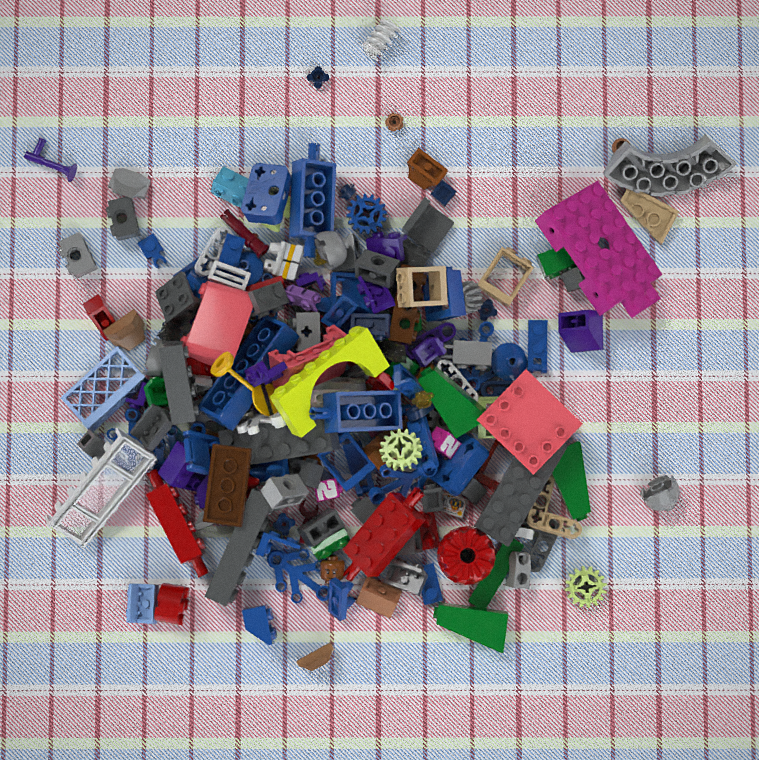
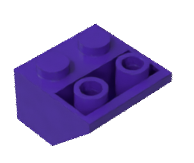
(581, 330)
(175, 470)

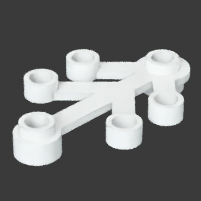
(255, 418)

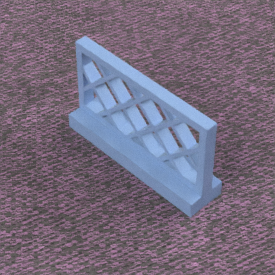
(111, 403)

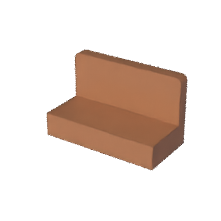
(378, 597)

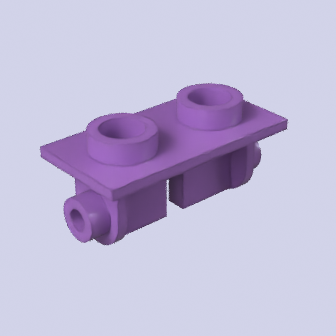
(305, 301)

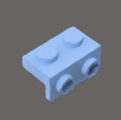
(141, 603)

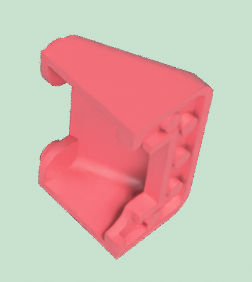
(218, 322)
(297, 361)

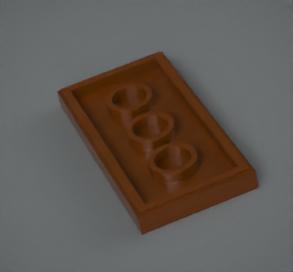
(227, 485)

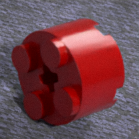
(172, 603)

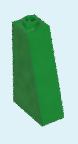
(451, 401)
(571, 482)
(475, 623)

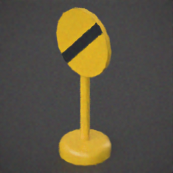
(260, 393)

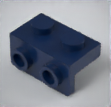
(376, 323)

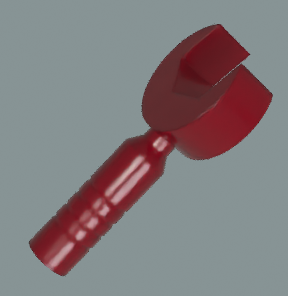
(307, 515)

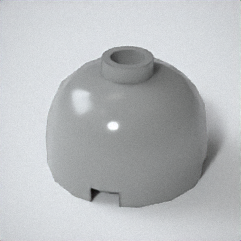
(331, 248)
(153, 361)
(661, 494)

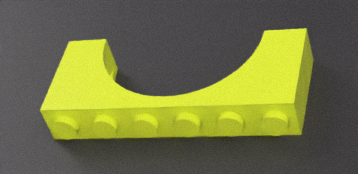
(294, 397)

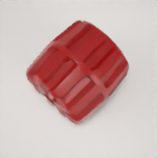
(480, 561)

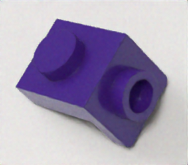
(308, 279)
(428, 350)
(141, 400)

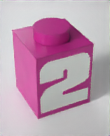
(444, 442)
(328, 490)

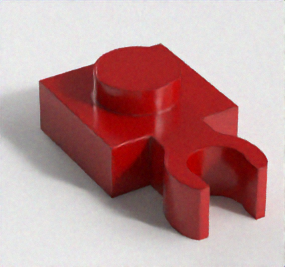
(382, 382)

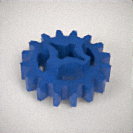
(375, 209)

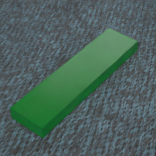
(488, 586)

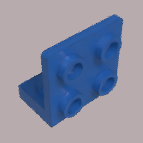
(265, 545)

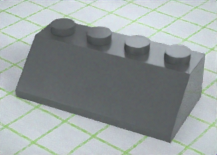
(177, 382)

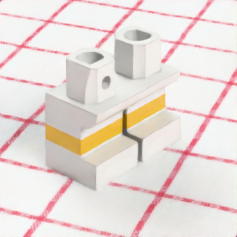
(285, 254)

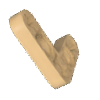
(545, 517)

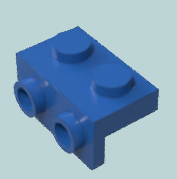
(406, 382)

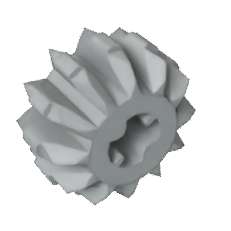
(472, 296)

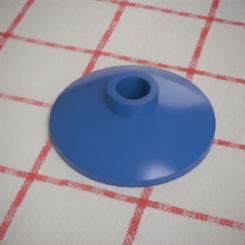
(254, 266)
(501, 365)

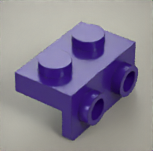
(387, 245)
(376, 296)
(260, 374)

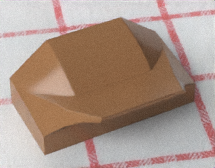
(126, 331)
(317, 658)

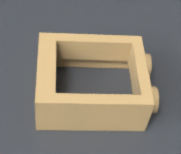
(437, 286)
(495, 293)

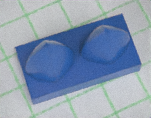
(266, 470)
(338, 599)

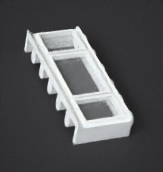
(102, 489)

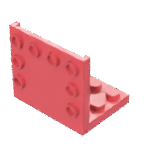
(529, 421)

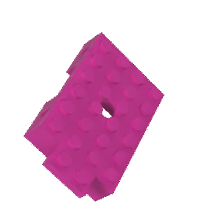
(610, 275)

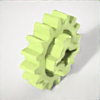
(409, 451)
(587, 598)

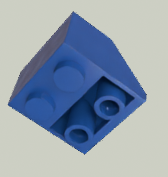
(258, 622)

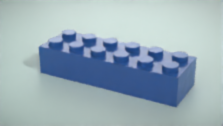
(228, 397)

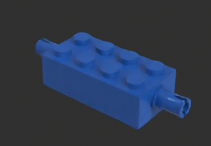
(312, 198)
(361, 411)

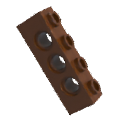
(405, 336)

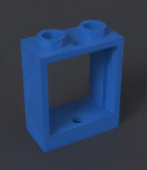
(455, 298)
(356, 478)

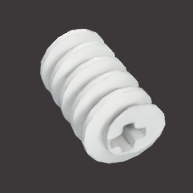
(380, 38)

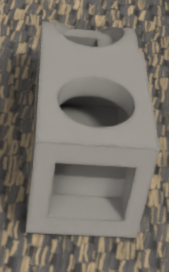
(519, 570)

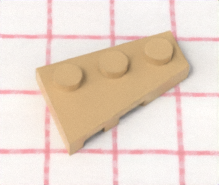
(650, 213)

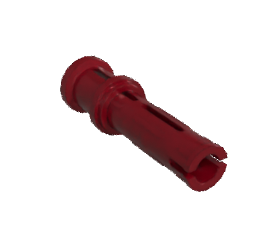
(251, 239)

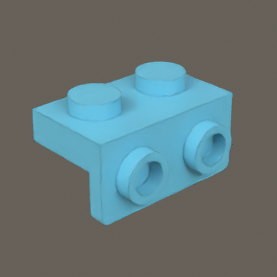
(230, 186)

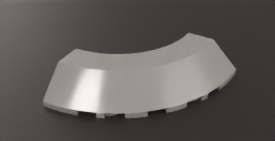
(668, 172)

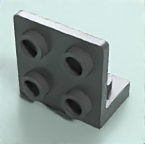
(427, 226)
(177, 300)

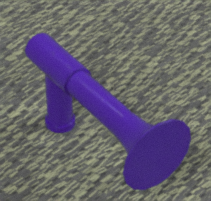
(69, 171)

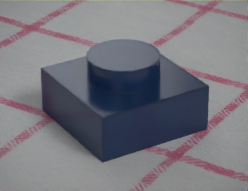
(443, 193)

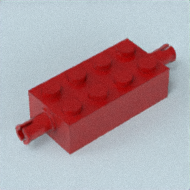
(176, 524)
(384, 534)

